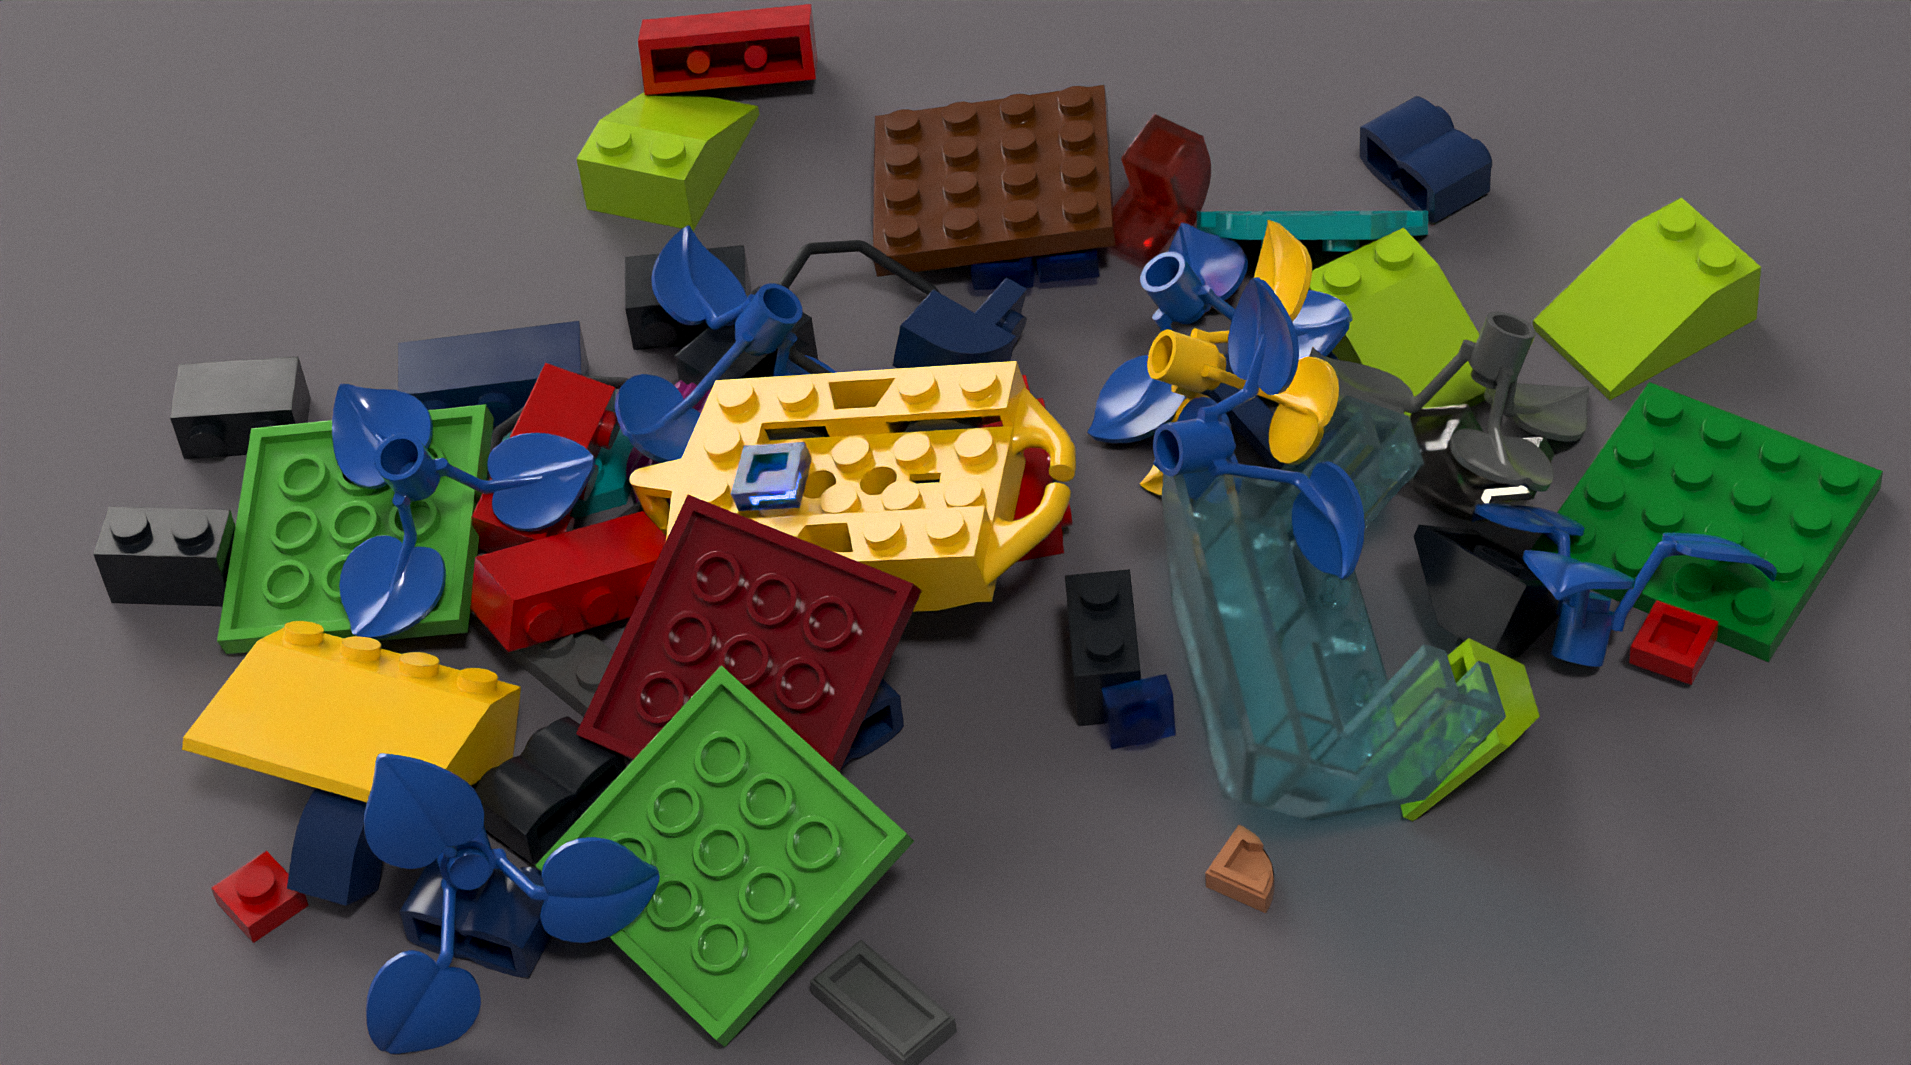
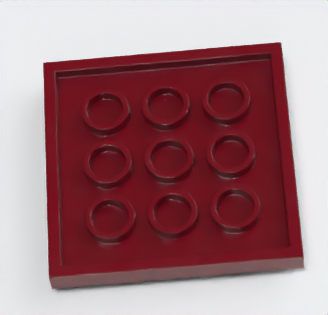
(771, 609)

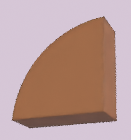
(1243, 871)

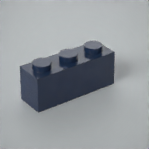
(488, 366)

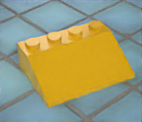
(330, 704)

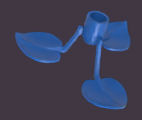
(1184, 285)
(697, 289)
(1266, 354)
(384, 441)
(1584, 615)
(433, 814)

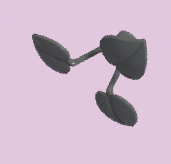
(1496, 364)

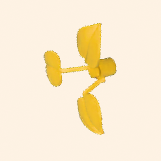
(1196, 365)

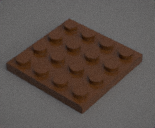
(993, 180)

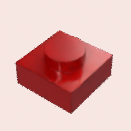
(1673, 642)
(259, 897)

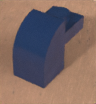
(950, 334)
(332, 851)

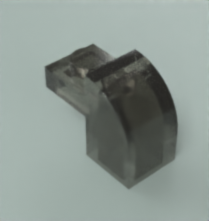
(1443, 479)

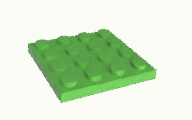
(306, 518)
(750, 848)

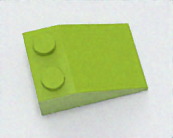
(663, 156)
(1652, 300)
(1402, 316)

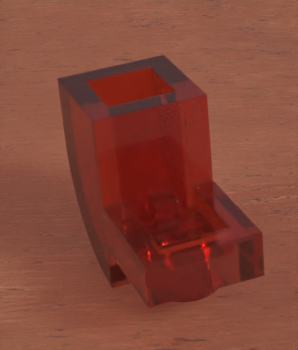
(1167, 187)

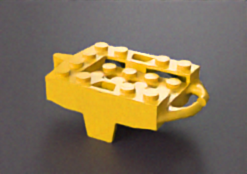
(867, 448)

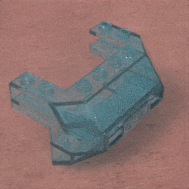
(1289, 652)

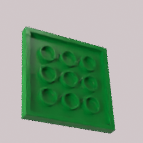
(1722, 476)

